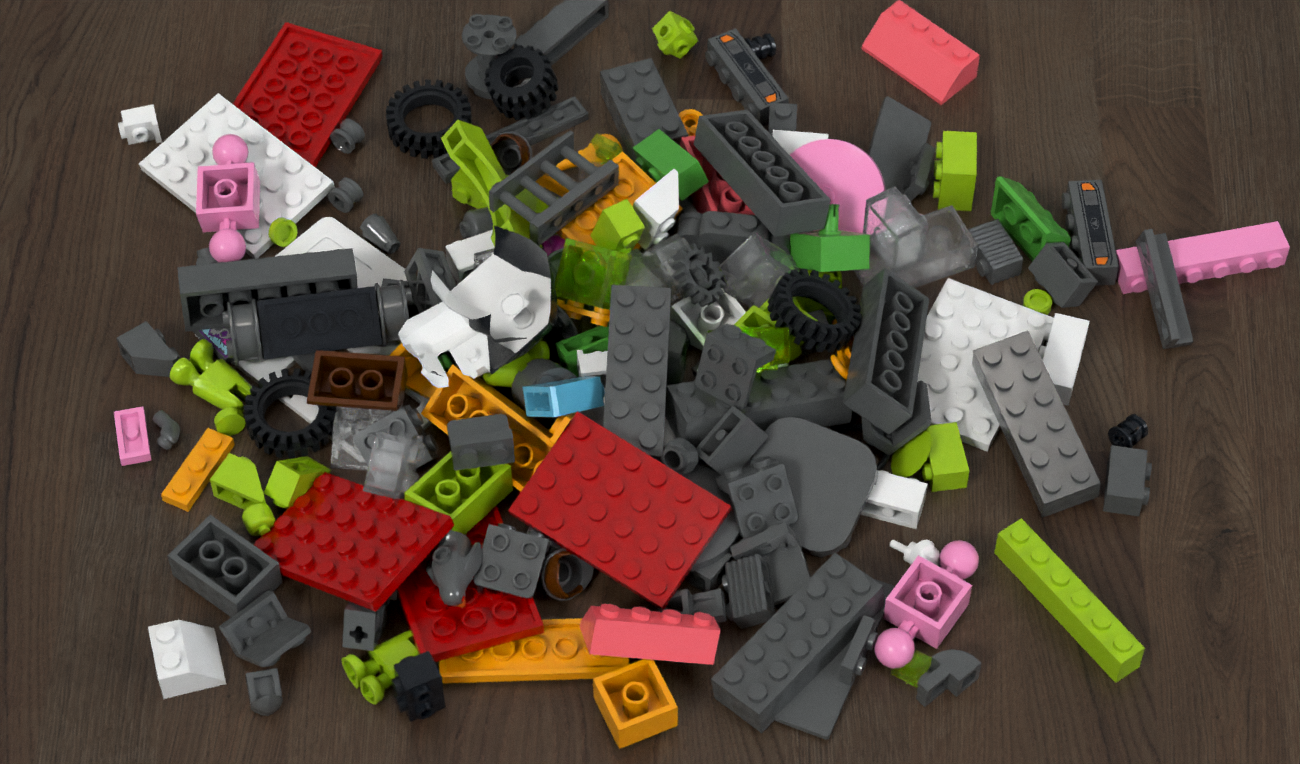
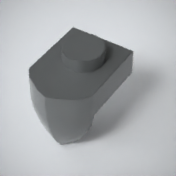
(264, 691)

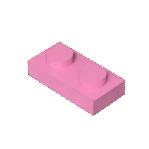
(132, 436)

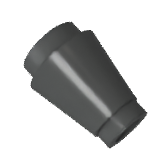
(379, 232)

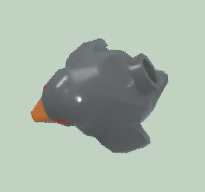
(454, 567)

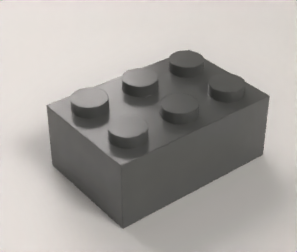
(223, 566)

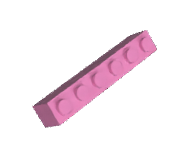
(1211, 255)

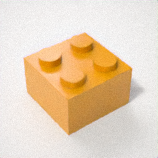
(635, 702)

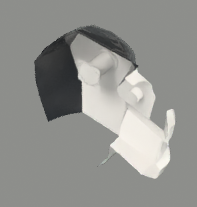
(500, 299)

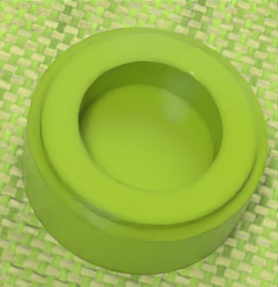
(282, 232)
(1038, 300)
(229, 421)

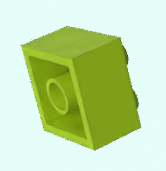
(955, 170)

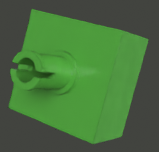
(830, 248)

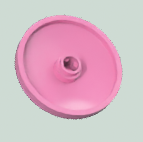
(844, 176)

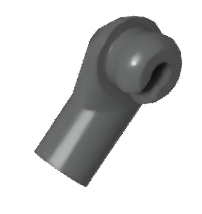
(169, 429)

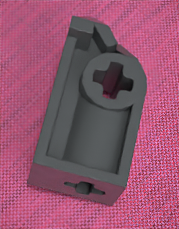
(363, 626)

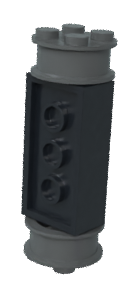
(316, 322)

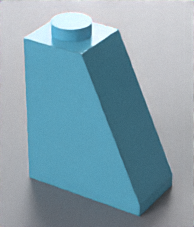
(563, 396)

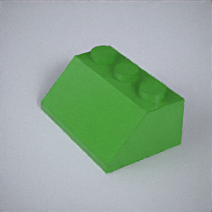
(1025, 218)

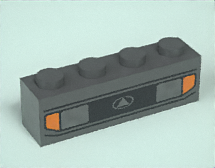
(744, 74)
(1091, 229)

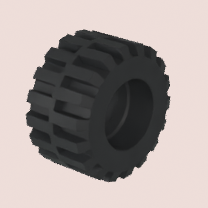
(526, 99)

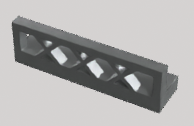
(425, 261)
(1164, 290)

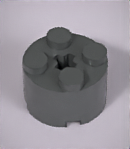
(538, 372)

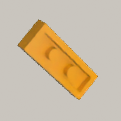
(197, 469)

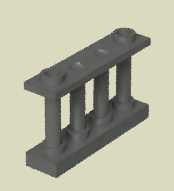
(561, 209)

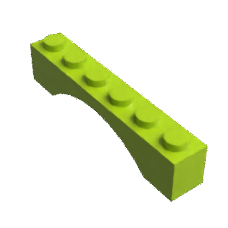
(474, 155)

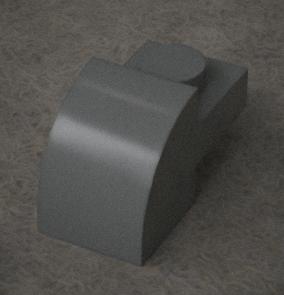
(708, 602)
(950, 671)

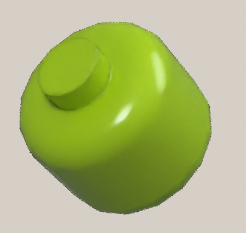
(258, 519)

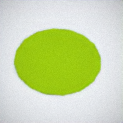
(912, 455)

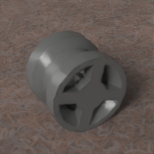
(347, 136)
(345, 195)

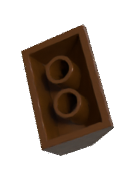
(357, 380)

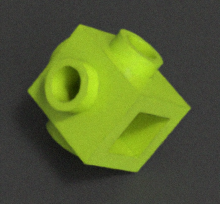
(675, 35)

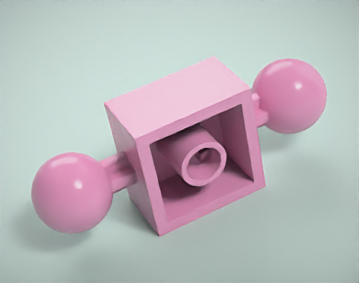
(228, 198)
(926, 603)

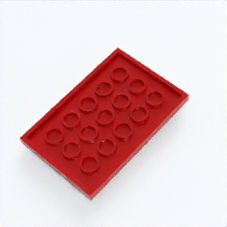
(307, 87)
(620, 510)
(352, 540)
(484, 622)

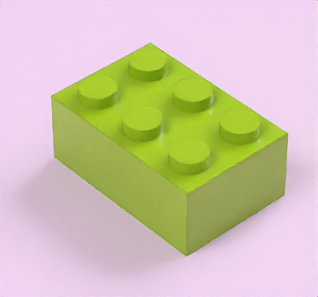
(462, 494)

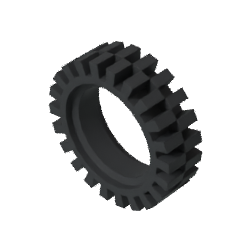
(421, 96)
(824, 292)
(282, 441)

